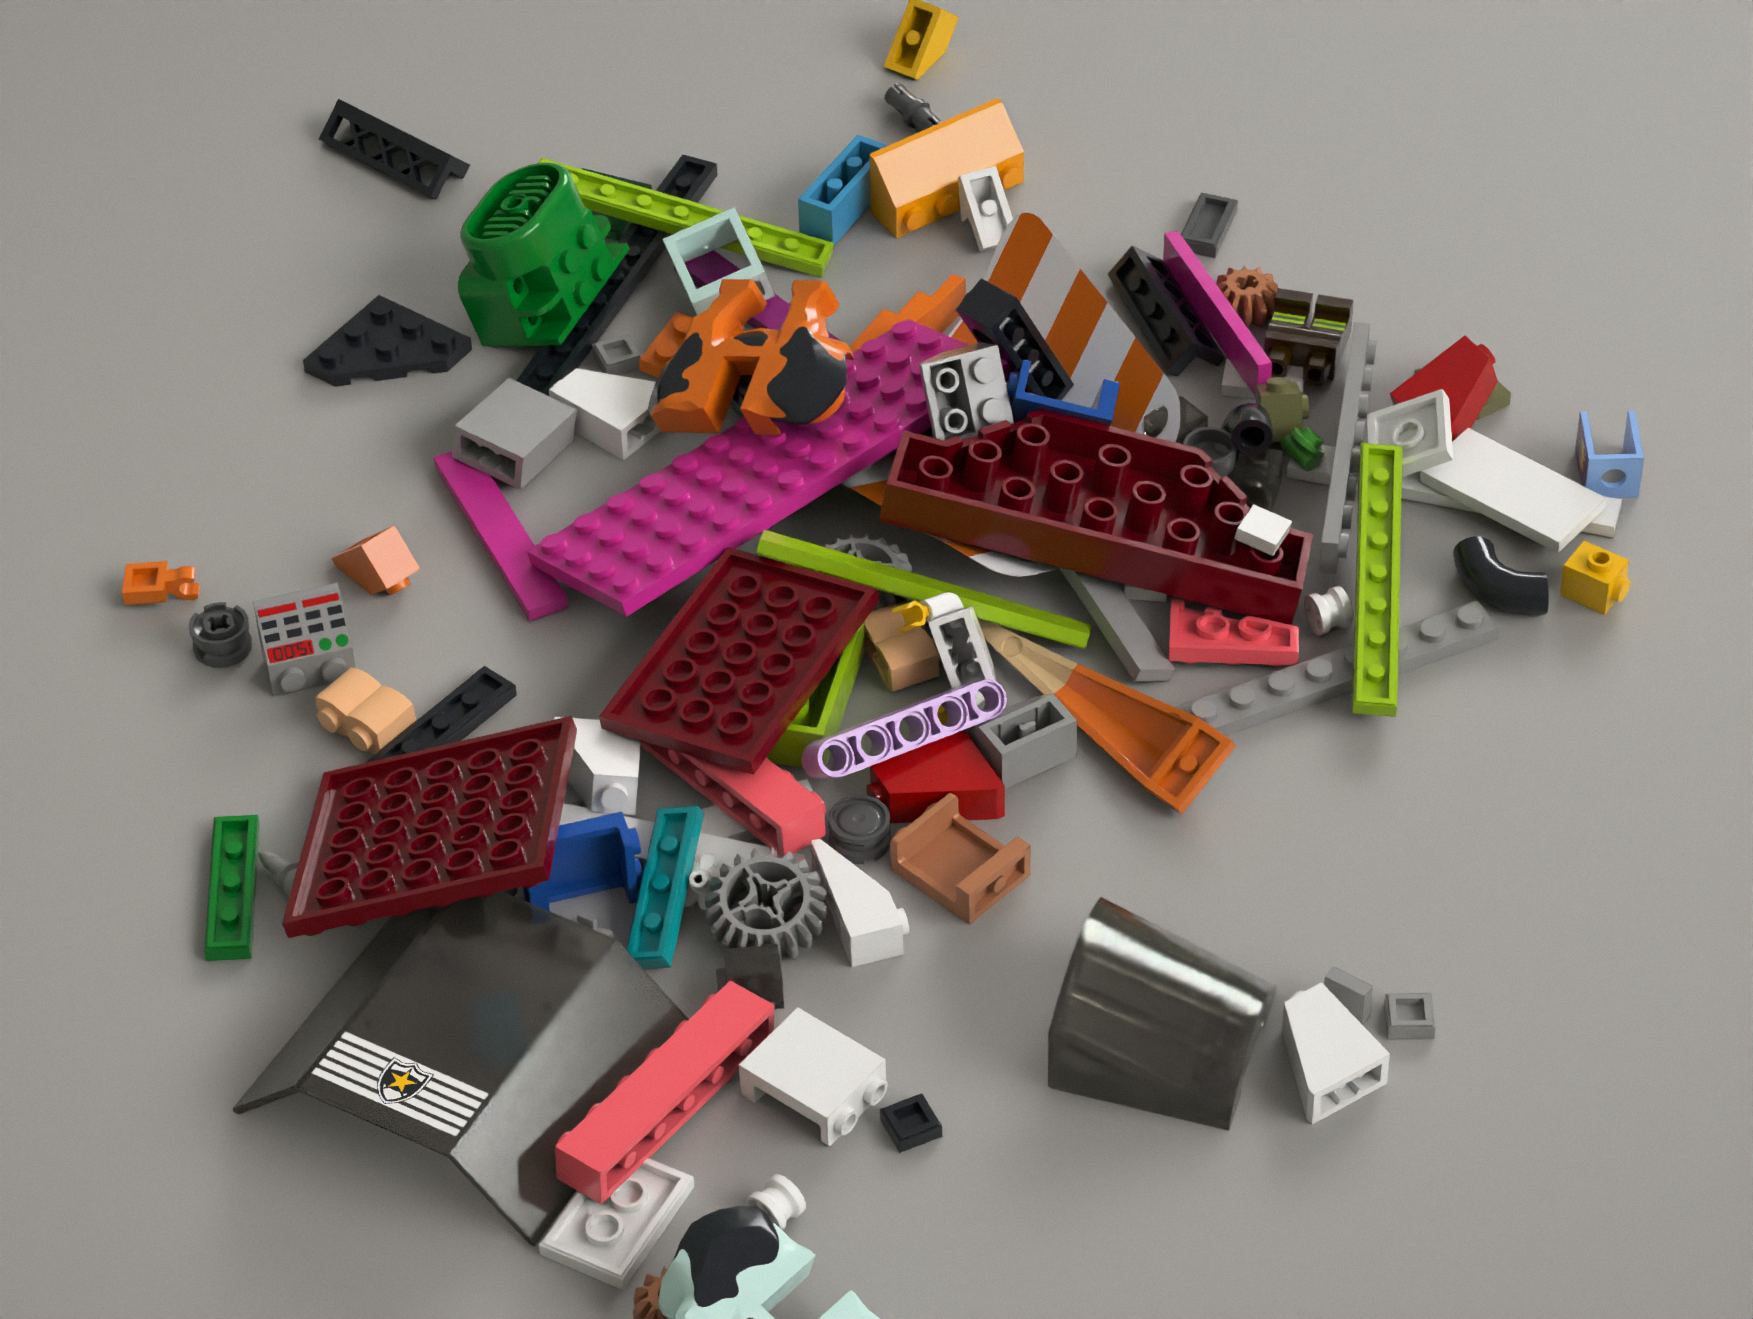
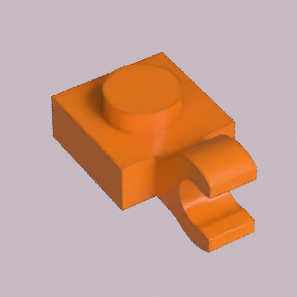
(154, 580)

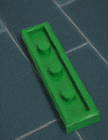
(232, 888)

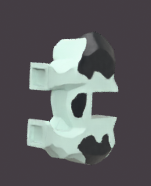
(740, 1268)

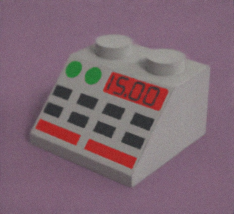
(304, 638)

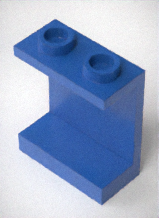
(1023, 402)

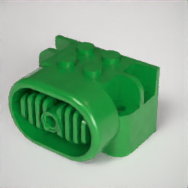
(534, 258)

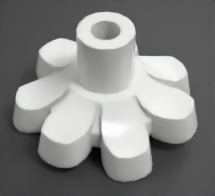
(706, 870)

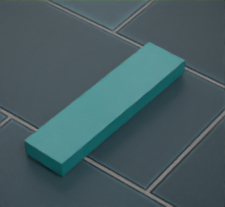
(664, 886)

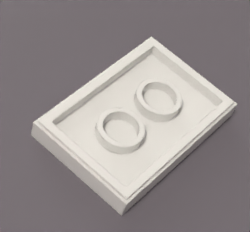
(618, 1234)

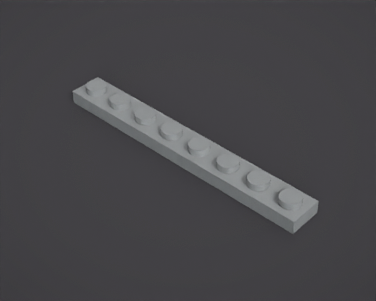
(1346, 457)
(1333, 672)

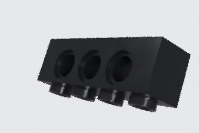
(1001, 320)

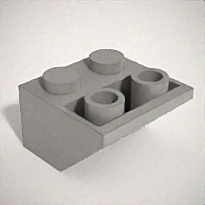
(965, 391)
(1027, 738)

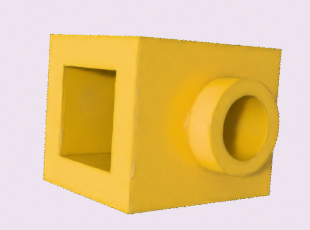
(1595, 577)

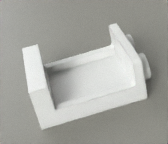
(815, 1074)

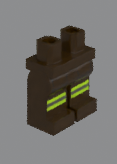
(1308, 344)

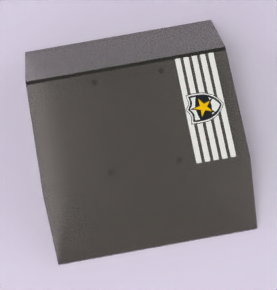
(480, 1041)

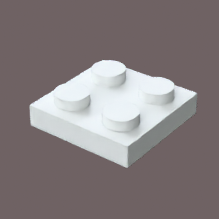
(1419, 427)

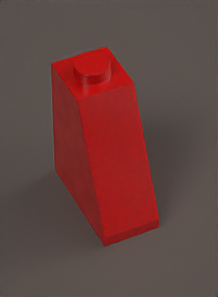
(1463, 374)
(930, 773)

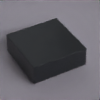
(911, 1122)

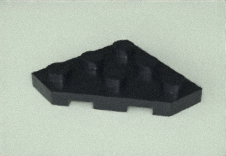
(386, 344)

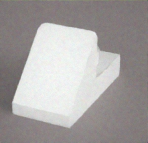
(984, 206)

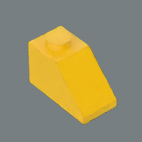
(920, 38)

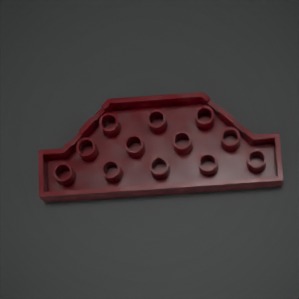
(1098, 507)

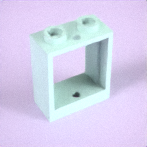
(707, 237)

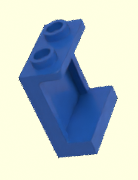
(591, 859)

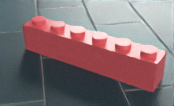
(764, 803)
(663, 1092)

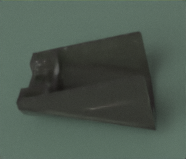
(1154, 1021)

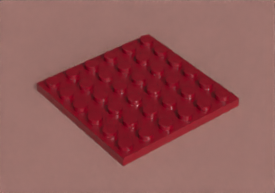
(432, 828)

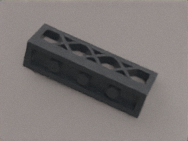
(401, 140)
(1163, 311)

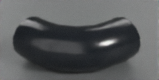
(1249, 428)
(1498, 584)

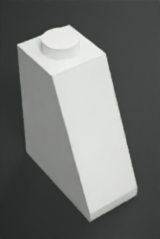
(609, 409)
(604, 768)
(1330, 1053)

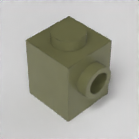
(1284, 404)

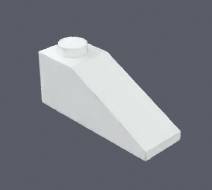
(859, 908)

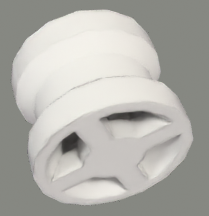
(1328, 610)
(779, 1200)

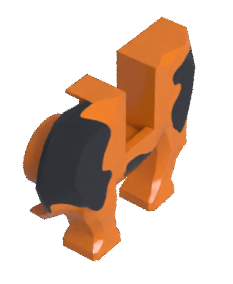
(794, 369)

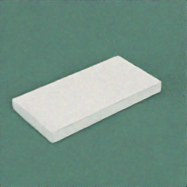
(1514, 490)

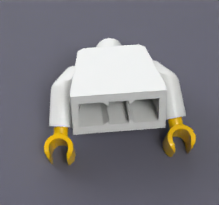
(956, 638)

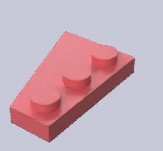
(1219, 639)

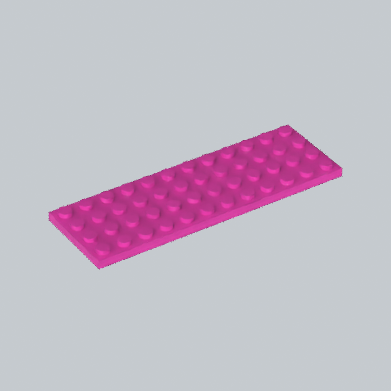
(743, 481)

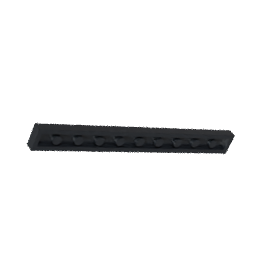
(552, 363)

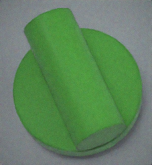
(1304, 447)

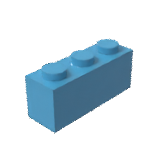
(839, 193)

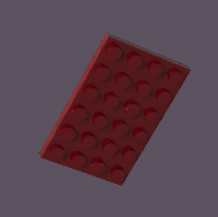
(739, 660)

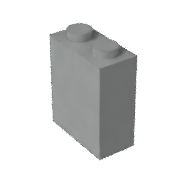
(514, 433)

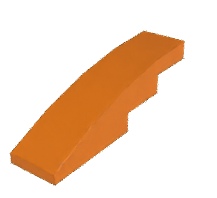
(930, 311)

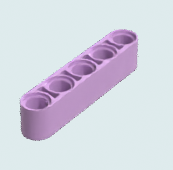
(885, 732)

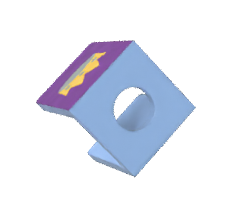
(1593, 466)

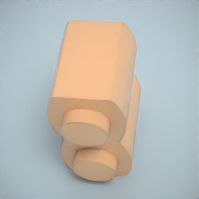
(899, 656)
(364, 710)

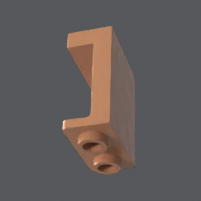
(958, 860)

